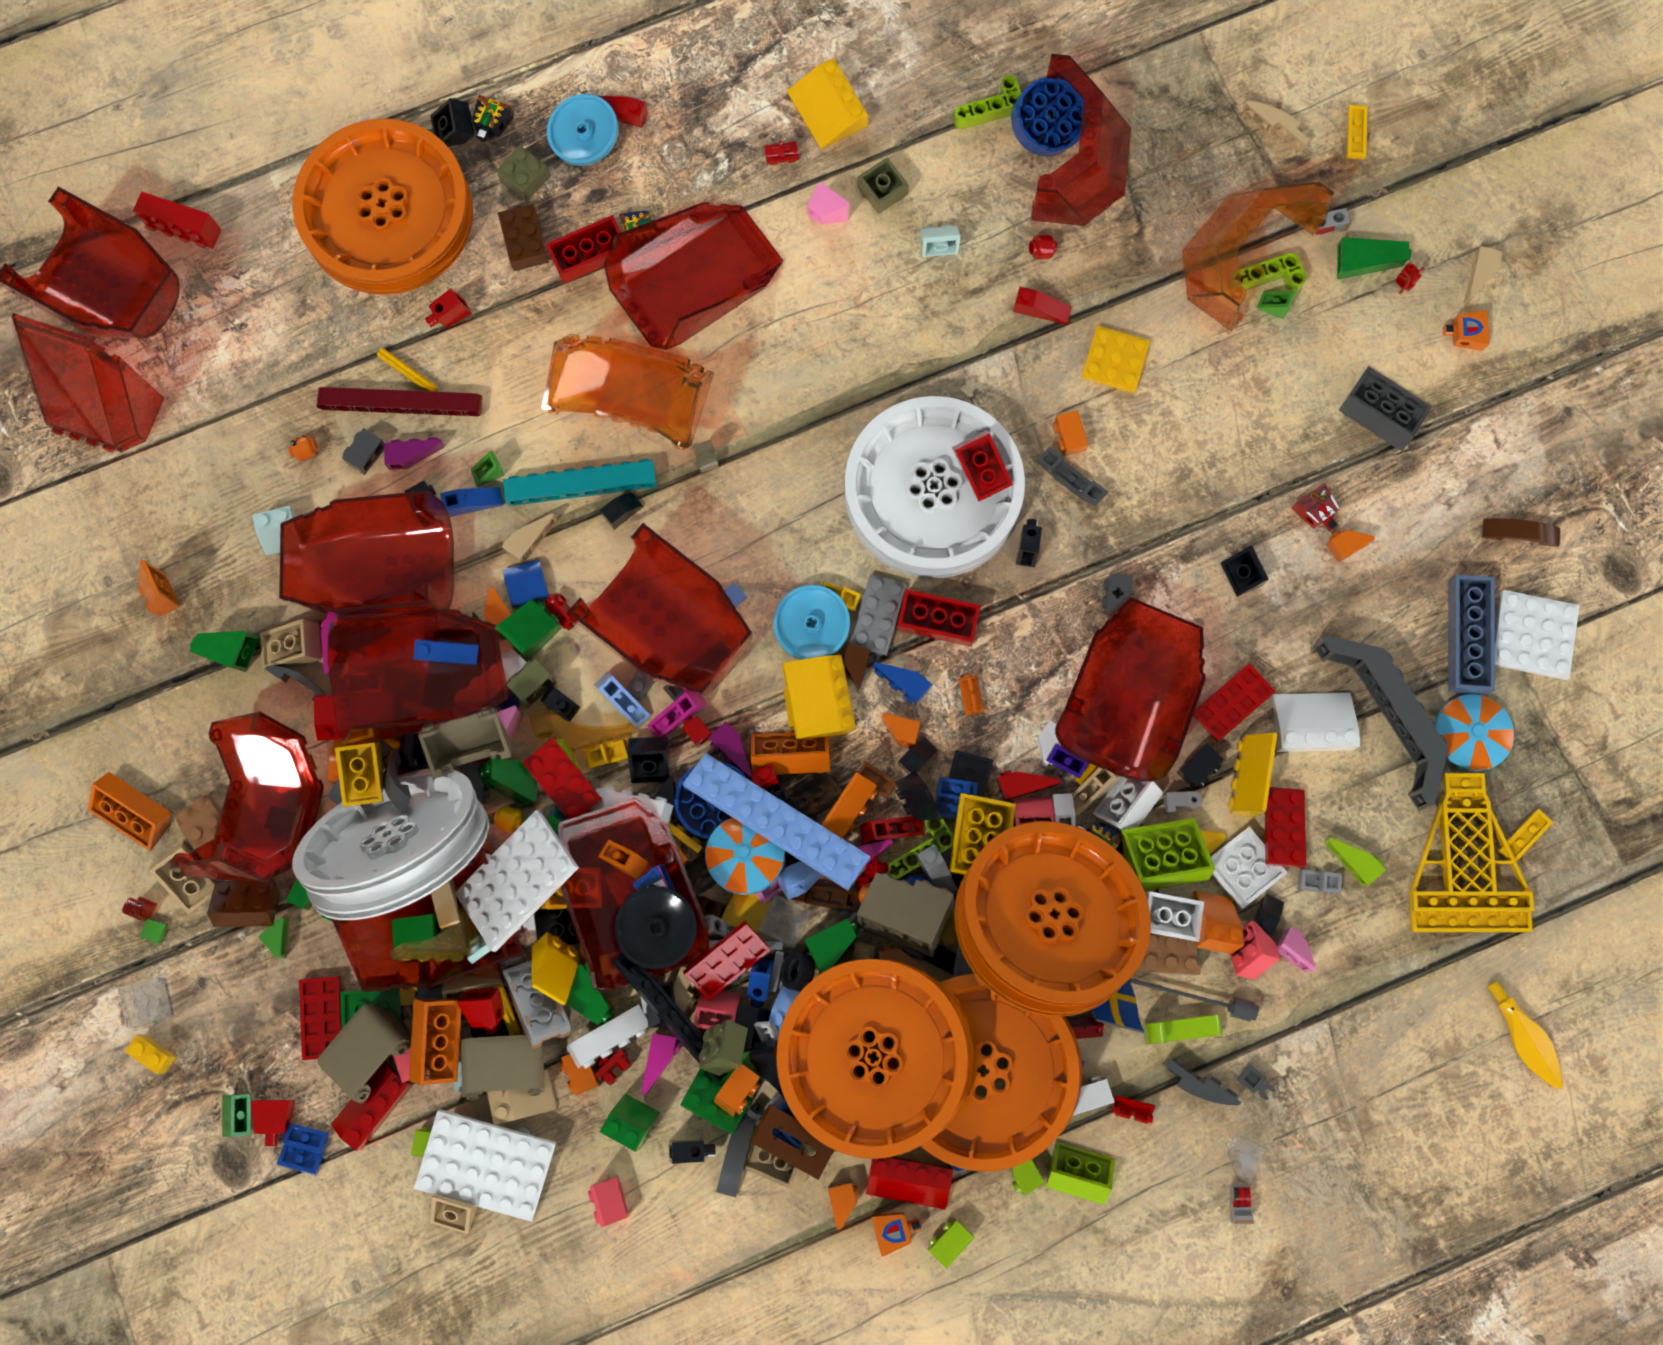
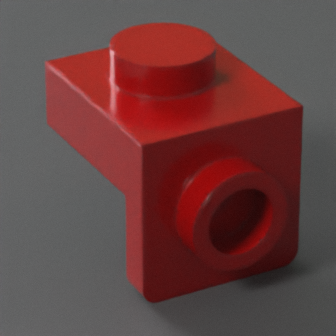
(765, 776)

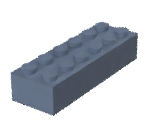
(1471, 634)

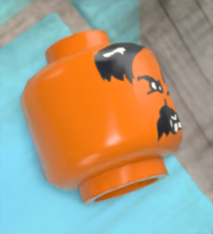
(303, 447)

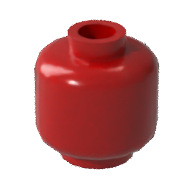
(1042, 247)

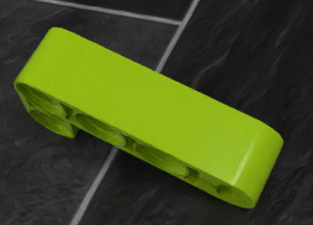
(967, 116)
(1281, 269)
(936, 834)
(1182, 1029)

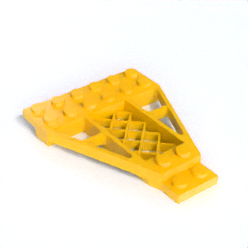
(1468, 909)

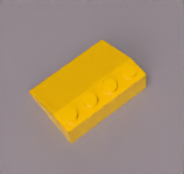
(828, 104)
(819, 697)
(1252, 774)
(976, 825)

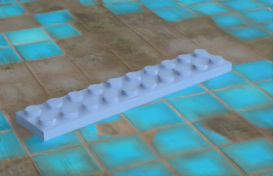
(777, 821)

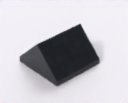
(1245, 571)

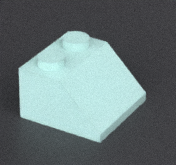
(939, 240)
(268, 528)

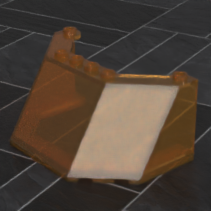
(1211, 254)
(628, 385)

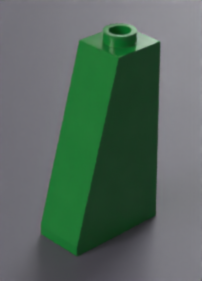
(1368, 256)

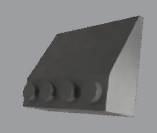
(1385, 408)

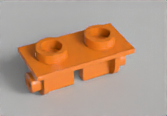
(971, 694)

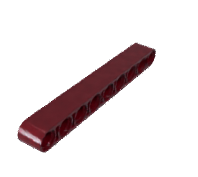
(399, 401)

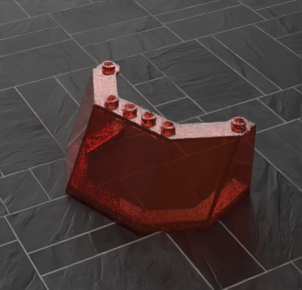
(1098, 172)
(266, 805)

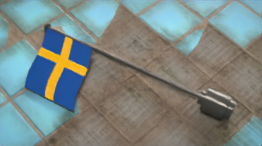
(1123, 1012)

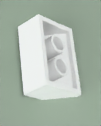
(1127, 804)
(1175, 916)

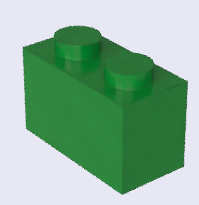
(236, 1115)

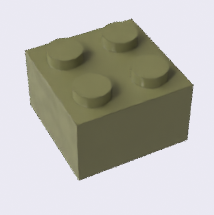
(523, 173)
(882, 185)
(531, 682)
(723, 1047)

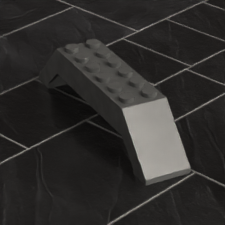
(1400, 709)

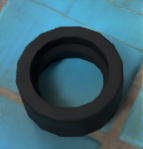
(790, 968)

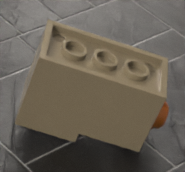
(905, 912)

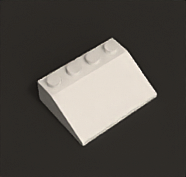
(1315, 722)

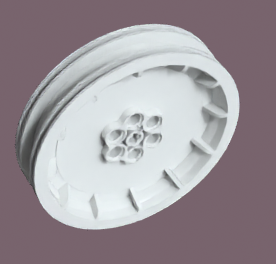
(895, 522)
(381, 859)

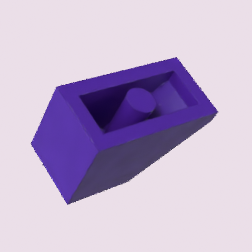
(1063, 759)

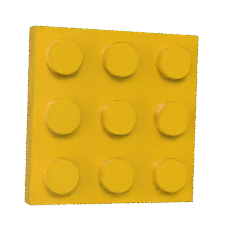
(1115, 359)

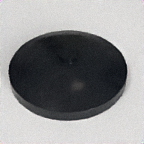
(656, 927)

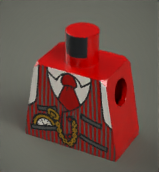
(1318, 508)

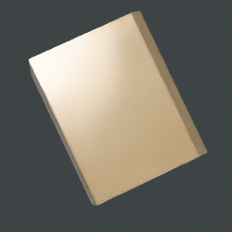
(452, 1213)

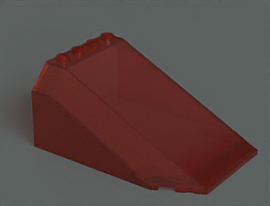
(688, 270)
(84, 388)
(388, 693)
(599, 889)

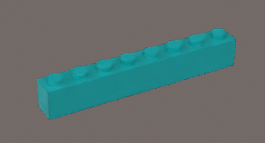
(580, 483)

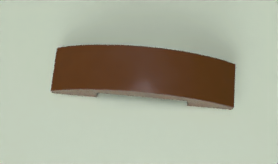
(1521, 530)
(830, 898)

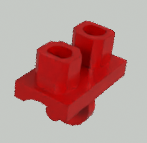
(781, 153)
(606, 1072)

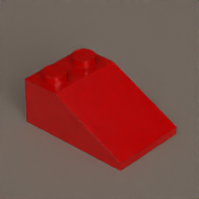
(982, 465)

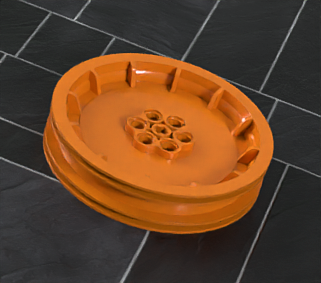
(360, 164)
(1010, 950)
(820, 1070)
(1039, 1090)

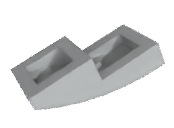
(1319, 881)

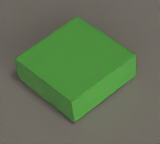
(153, 931)

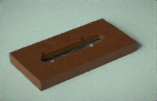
(766, 1140)

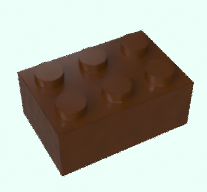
(523, 237)
(243, 904)

